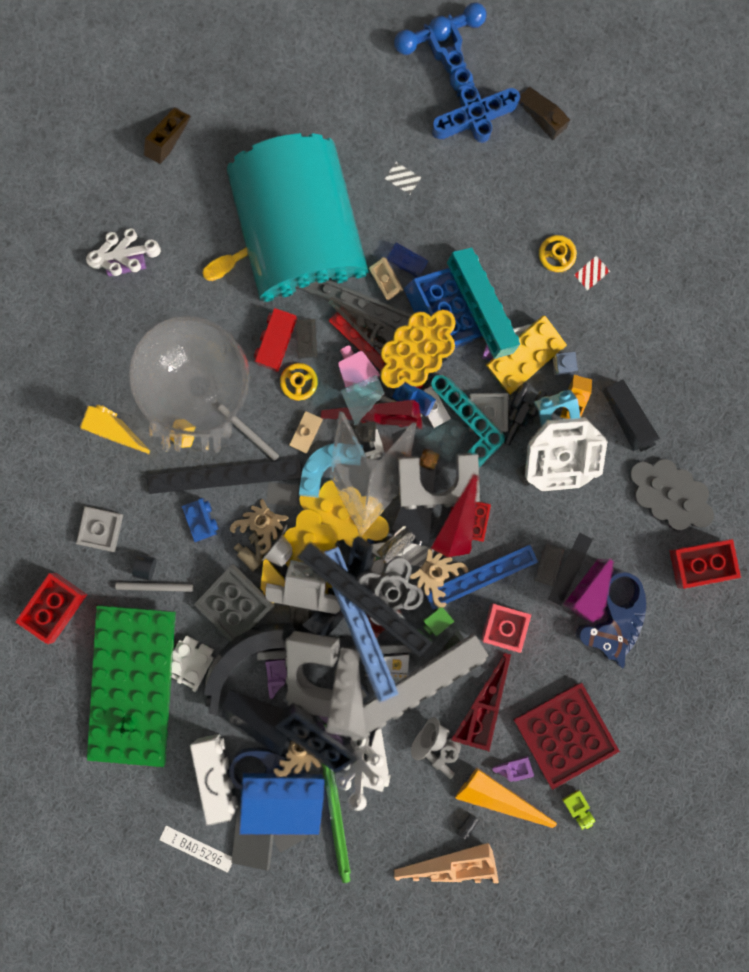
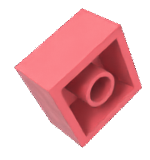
(505, 627)

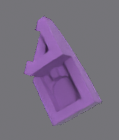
(276, 675)
(515, 769)

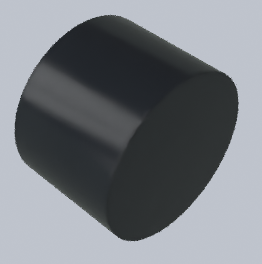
(144, 567)

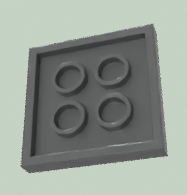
(233, 603)

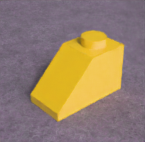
(271, 576)

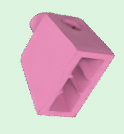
(355, 367)

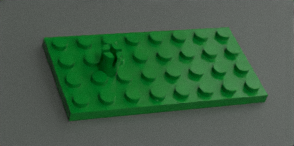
(131, 685)

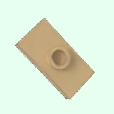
(386, 278)
(306, 432)

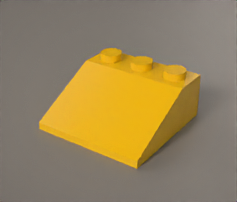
(107, 425)

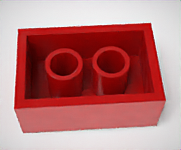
(705, 564)
(51, 608)

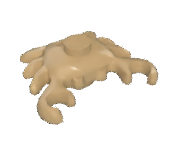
(262, 522)
(434, 573)
(298, 758)

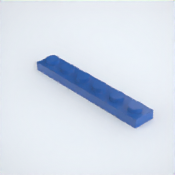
(485, 575)

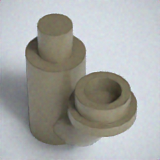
(250, 559)

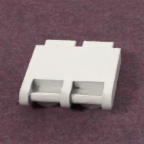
(191, 662)

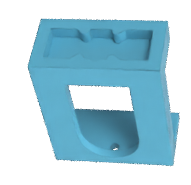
(564, 399)

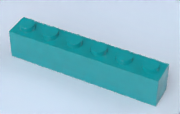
(483, 303)

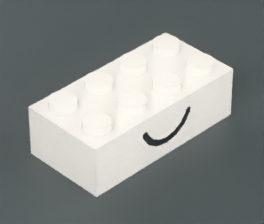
(214, 779)

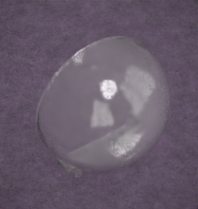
(189, 380)

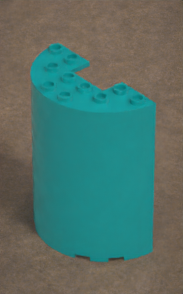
(295, 214)

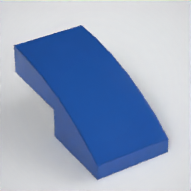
(408, 392)

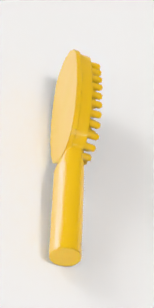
(222, 265)

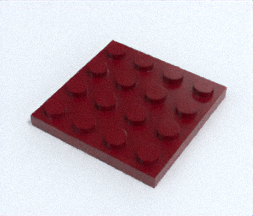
(566, 735)

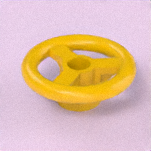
(560, 247)
(311, 375)

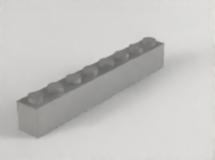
(424, 682)

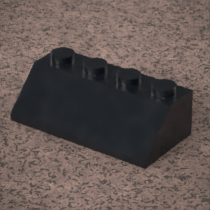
(314, 739)

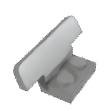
(303, 589)

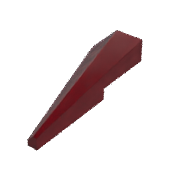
(393, 413)
(457, 532)
(480, 722)

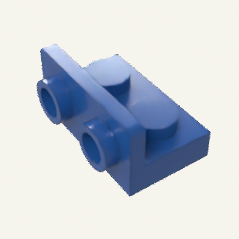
(200, 520)

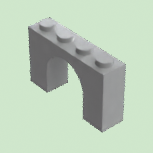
(413, 494)
(303, 649)

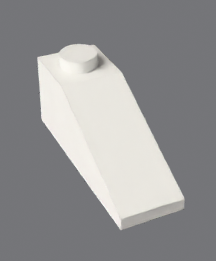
(378, 747)

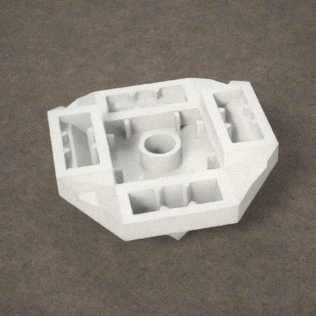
(565, 454)

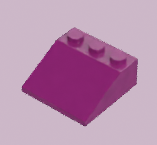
(591, 592)

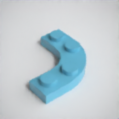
(313, 471)

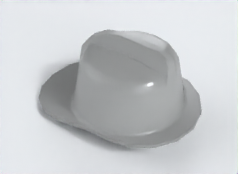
(280, 550)
(430, 738)

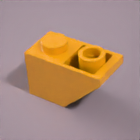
(581, 389)

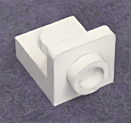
(378, 448)

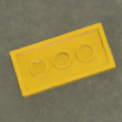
(537, 347)

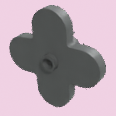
(393, 585)

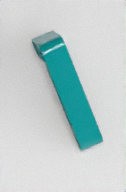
(471, 420)

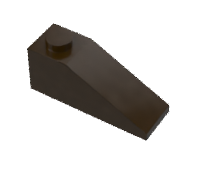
(544, 112)
(165, 135)

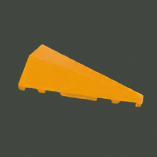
(490, 794)

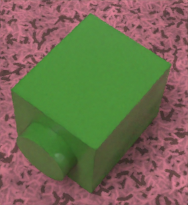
(437, 621)

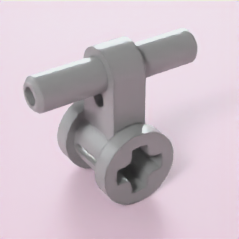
(445, 756)

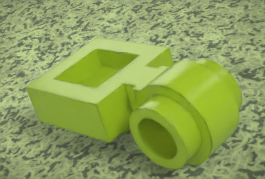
(577, 806)

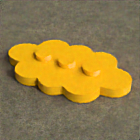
(418, 349)
(334, 512)
(307, 529)

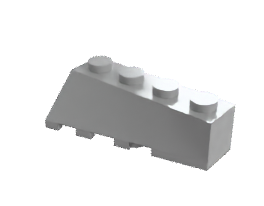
(346, 704)

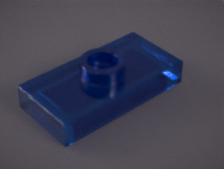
(407, 260)

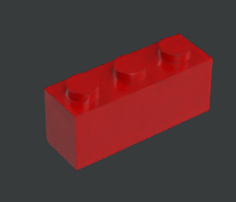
(275, 339)

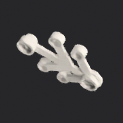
(99, 258)
(358, 769)

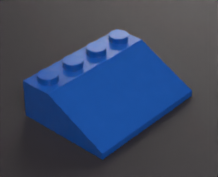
(441, 292)
(281, 803)

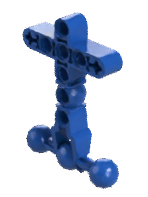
(439, 30)

